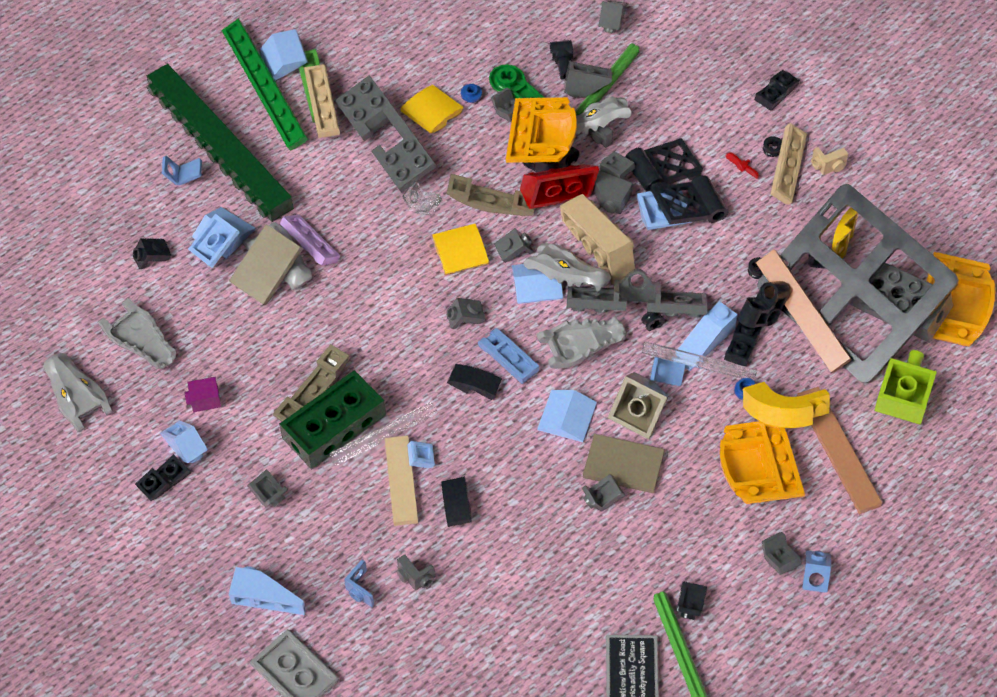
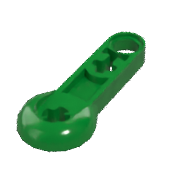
(519, 86)

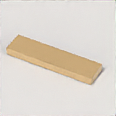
(321, 101)
(788, 164)
(401, 481)

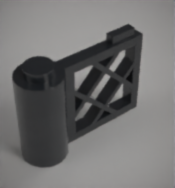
(650, 170)
(703, 197)

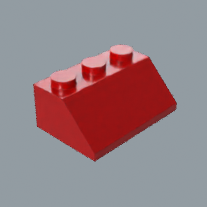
(558, 185)

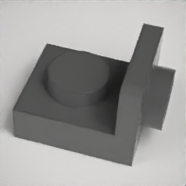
(617, 165)

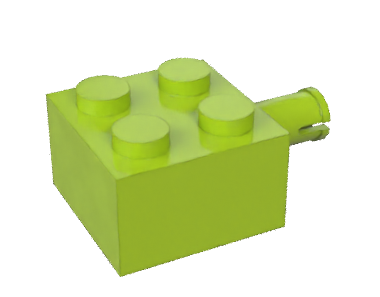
(906, 388)

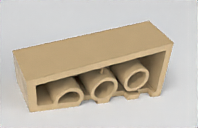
(599, 236)

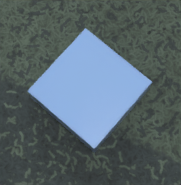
(421, 454)

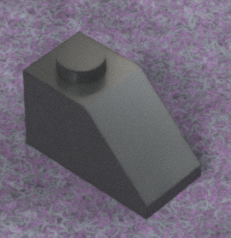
(612, 15)
(585, 79)
(612, 192)

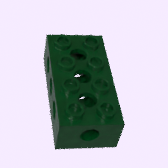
(332, 419)

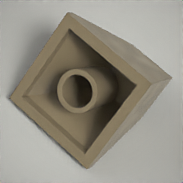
(638, 404)

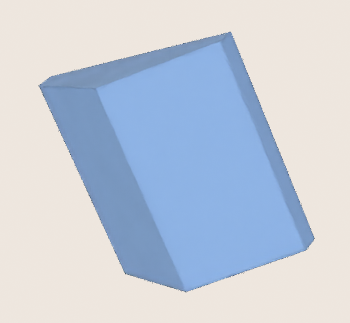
(283, 53)
(652, 214)
(243, 227)
(213, 240)
(534, 285)
(567, 414)

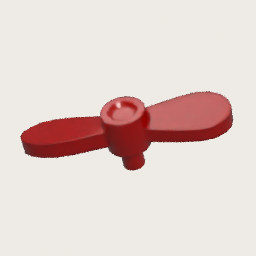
(742, 165)

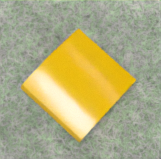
(431, 108)
(844, 232)
(460, 249)

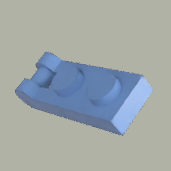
(509, 355)

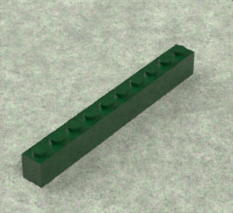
(219, 143)

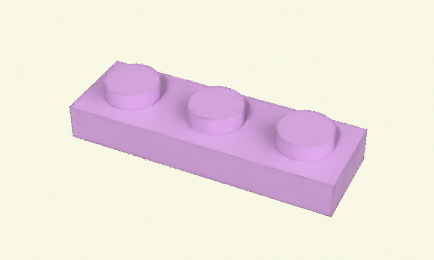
(310, 240)

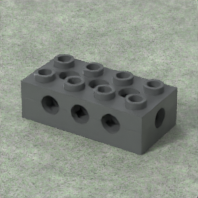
(904, 292)

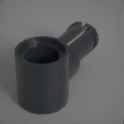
(562, 53)

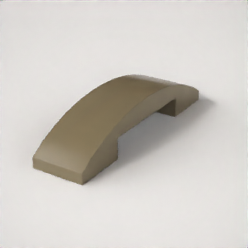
(487, 199)
(323, 377)

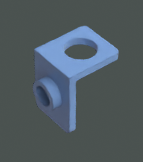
(183, 173)
(667, 371)
(817, 563)
(355, 591)

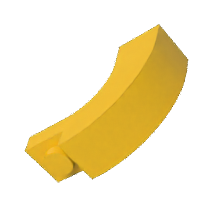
(782, 410)

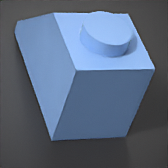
(185, 441)

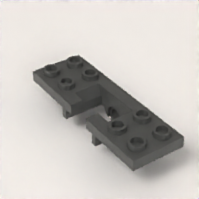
(368, 112)
(615, 298)

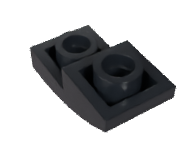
(779, 88)
(742, 344)
(471, 378)
(159, 481)
(456, 501)

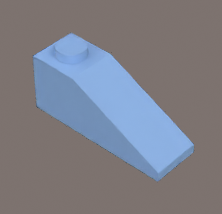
(710, 331)
(258, 590)

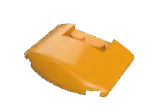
(541, 130)
(971, 299)
(759, 463)

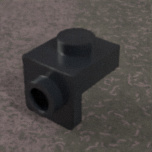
(150, 250)
(691, 600)

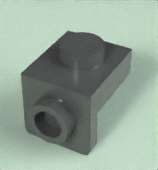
(504, 104)
(602, 135)
(513, 244)
(465, 311)
(267, 489)
(603, 493)
(779, 554)
(408, 572)

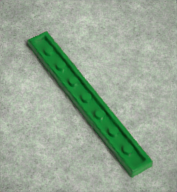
(265, 85)

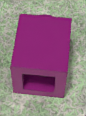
(203, 394)

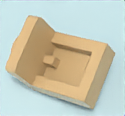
(831, 162)

